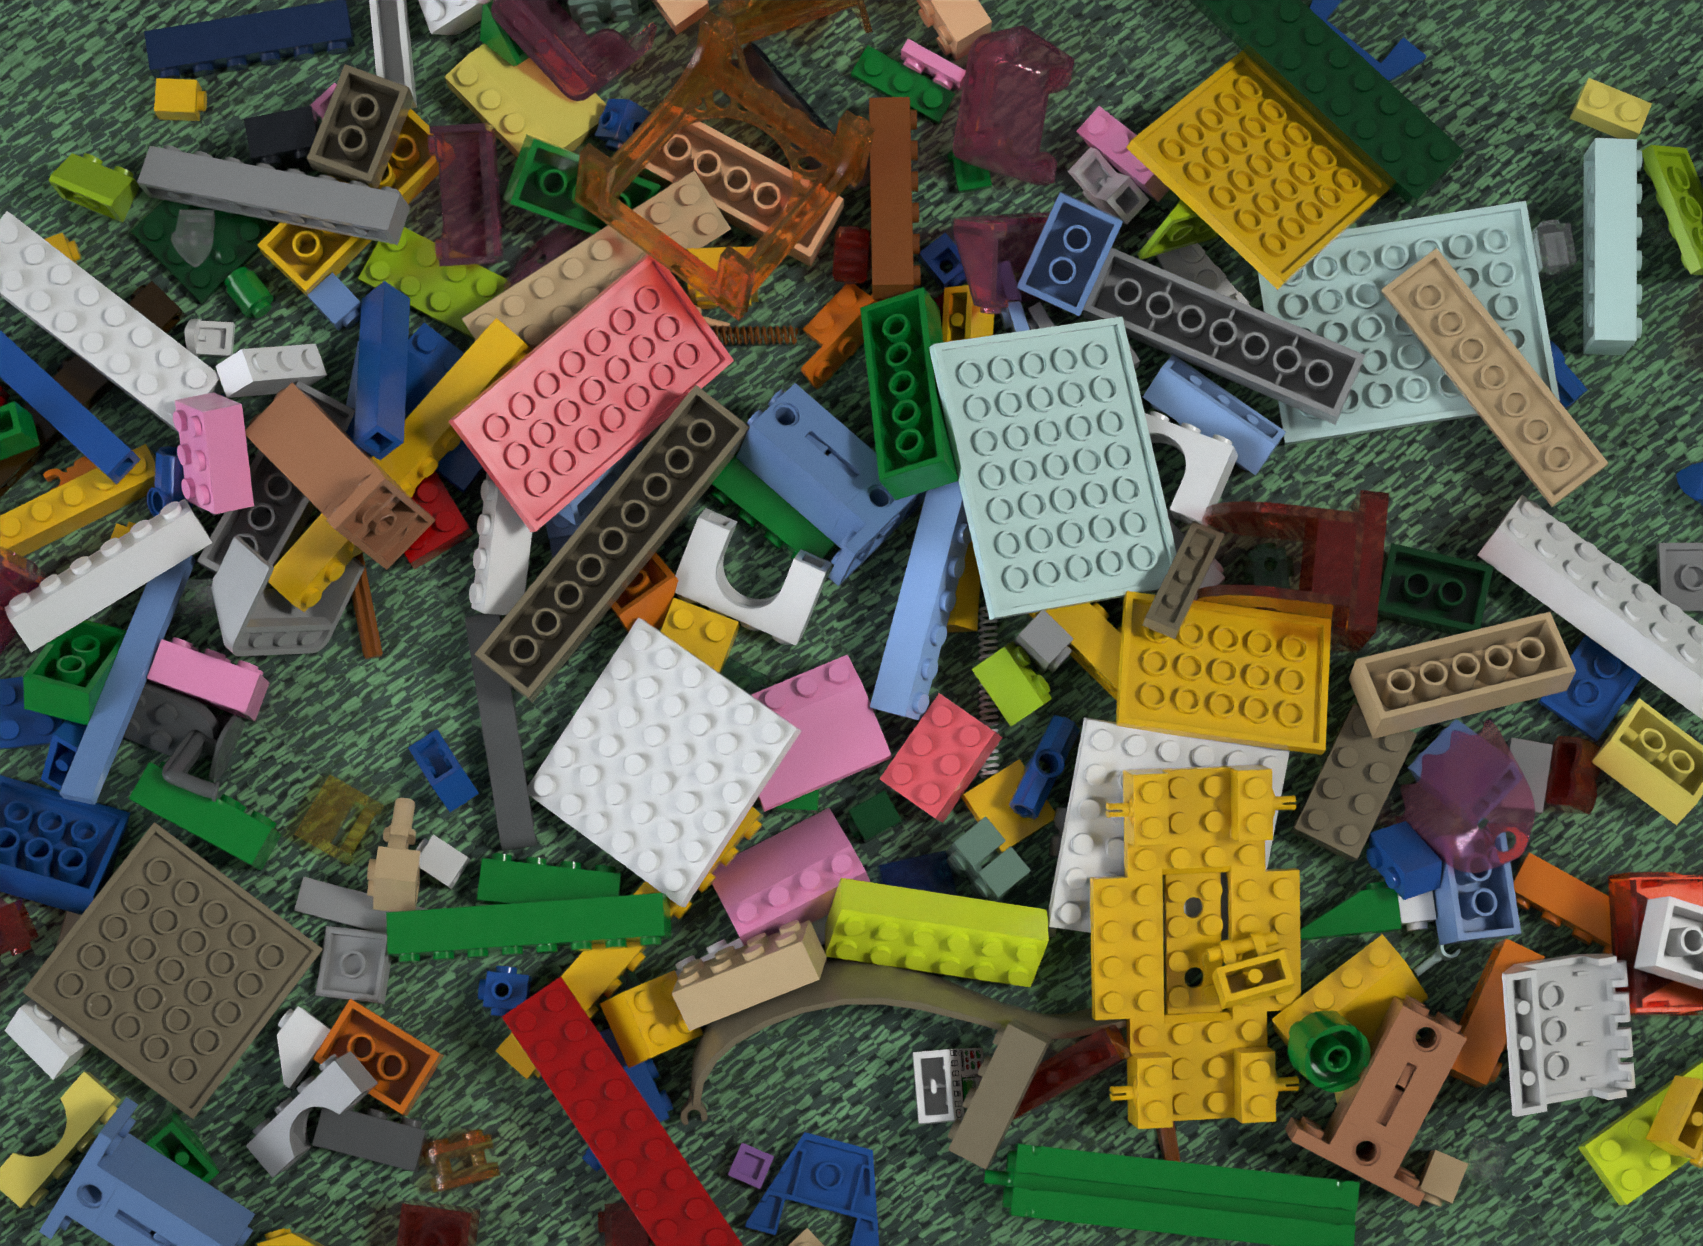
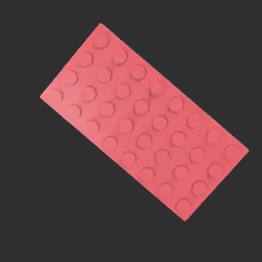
(591, 391)

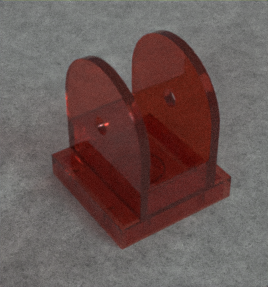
(1337, 566)

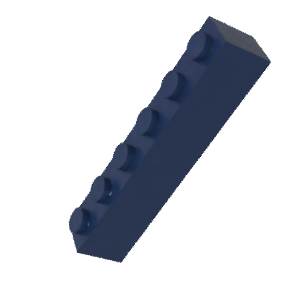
(250, 39)

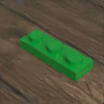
(900, 81)

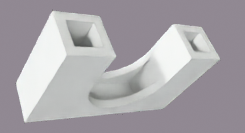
(1207, 466)
(704, 581)

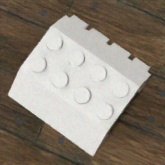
(1567, 1031)

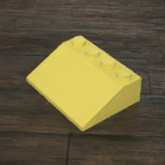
(522, 101)

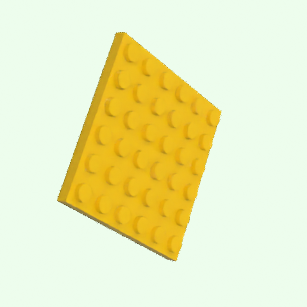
(1258, 169)

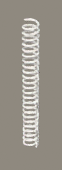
(984, 696)

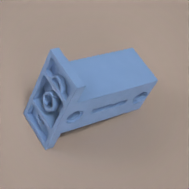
(824, 476)
(143, 1197)

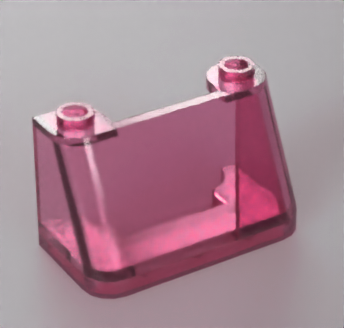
(1007, 103)
(995, 255)

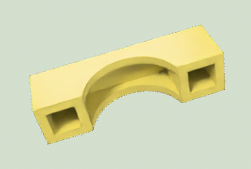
(86, 1107)

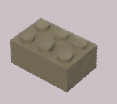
(360, 127)

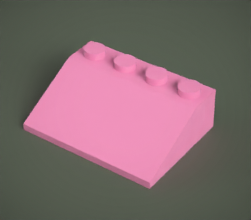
(835, 726)
(787, 876)

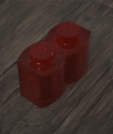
(1573, 776)

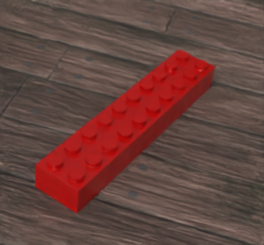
(616, 1121)

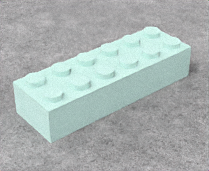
(1611, 246)

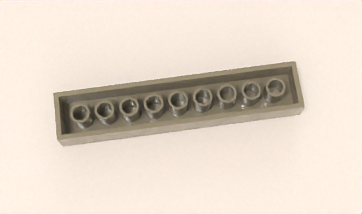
(613, 544)

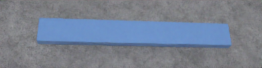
(125, 684)

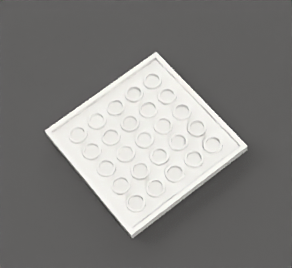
(662, 762)
(1095, 843)

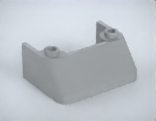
(264, 621)

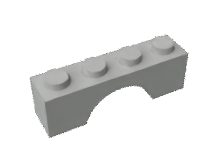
(285, 1138)

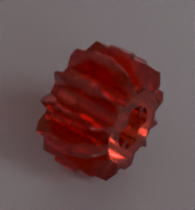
(851, 255)

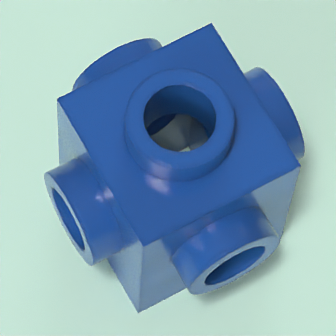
(619, 122)
(489, 988)

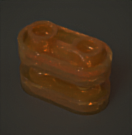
(473, 1144)

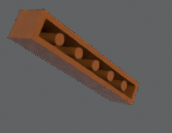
(892, 197)

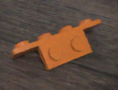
(838, 333)

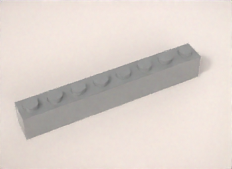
(274, 194)

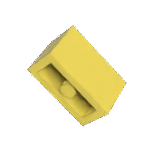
(1610, 110)

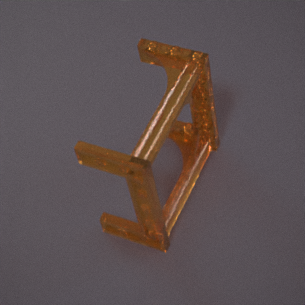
(738, 276)

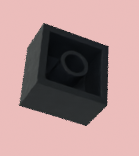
(282, 138)

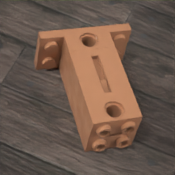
(338, 476)
(1388, 1099)

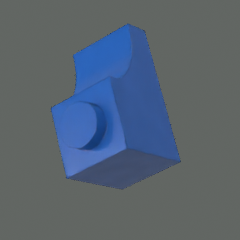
(443, 770)

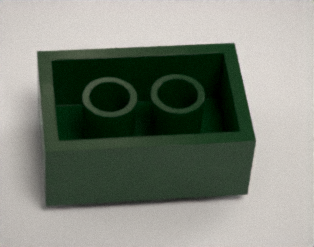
(1433, 590)

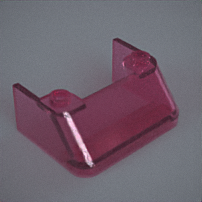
(564, 51)
(468, 194)

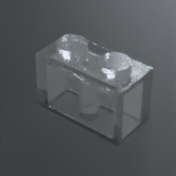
(1553, 249)

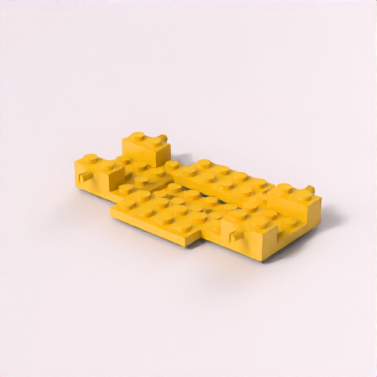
(1195, 1055)

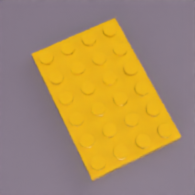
(1227, 676)

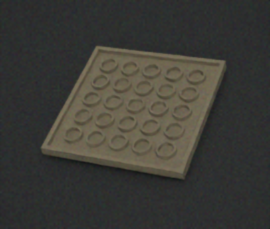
(172, 970)

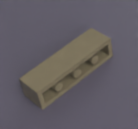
(999, 1092)

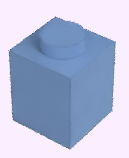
(336, 302)

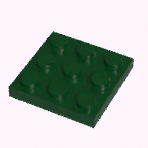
(232, 247)

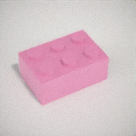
(213, 453)
(209, 678)

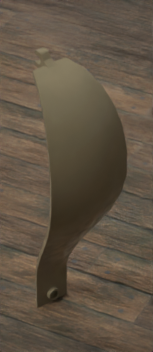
(873, 984)

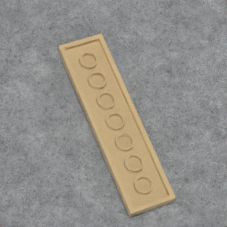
(569, 282)
(1494, 377)

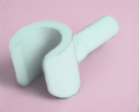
(1436, 957)

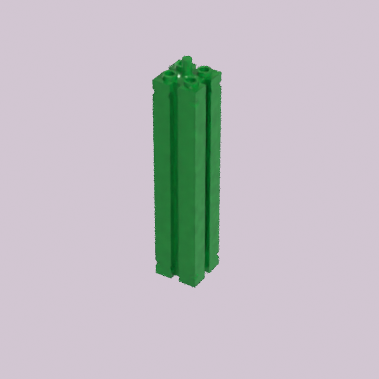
(1177, 1197)

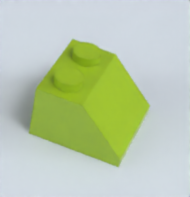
(95, 186)

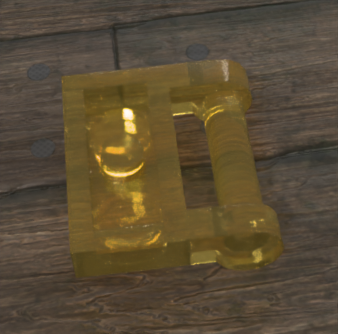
(328, 815)

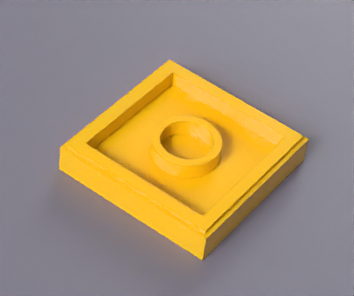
(993, 799)

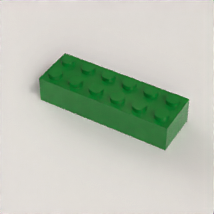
(904, 394)

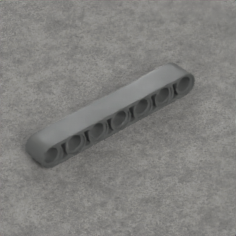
(501, 743)

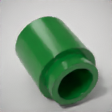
(248, 293)

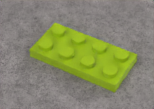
(1680, 197)
(433, 290)

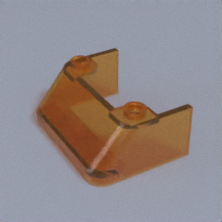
(766, 17)

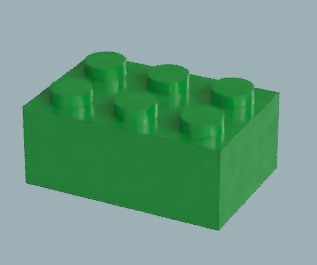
(72, 671)

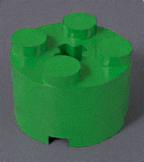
(1328, 1050)

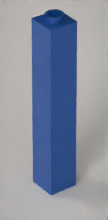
(382, 371)
(64, 412)

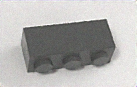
(372, 1137)

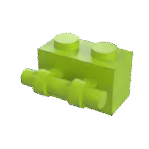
(1012, 683)

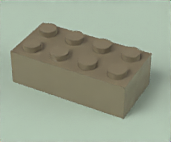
(1351, 786)

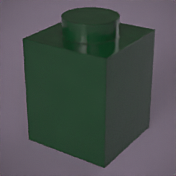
(873, 817)

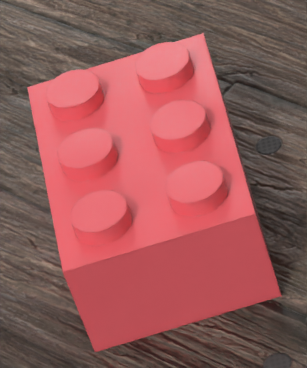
(940, 758)

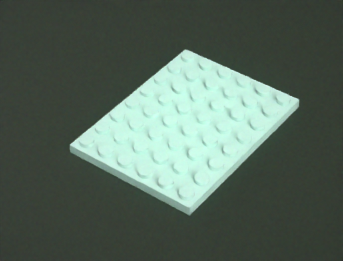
(1399, 379)
(1054, 466)

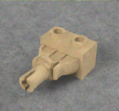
(396, 870)

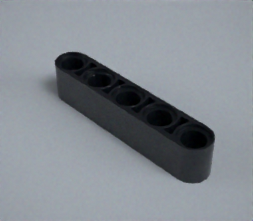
(770, 77)

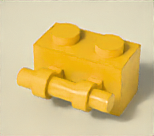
(1252, 978)
(1680, 1120)

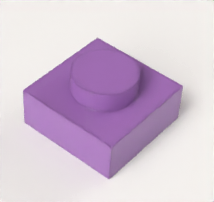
(751, 1165)

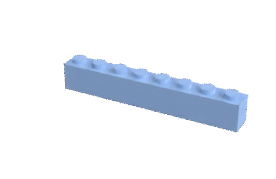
(924, 605)

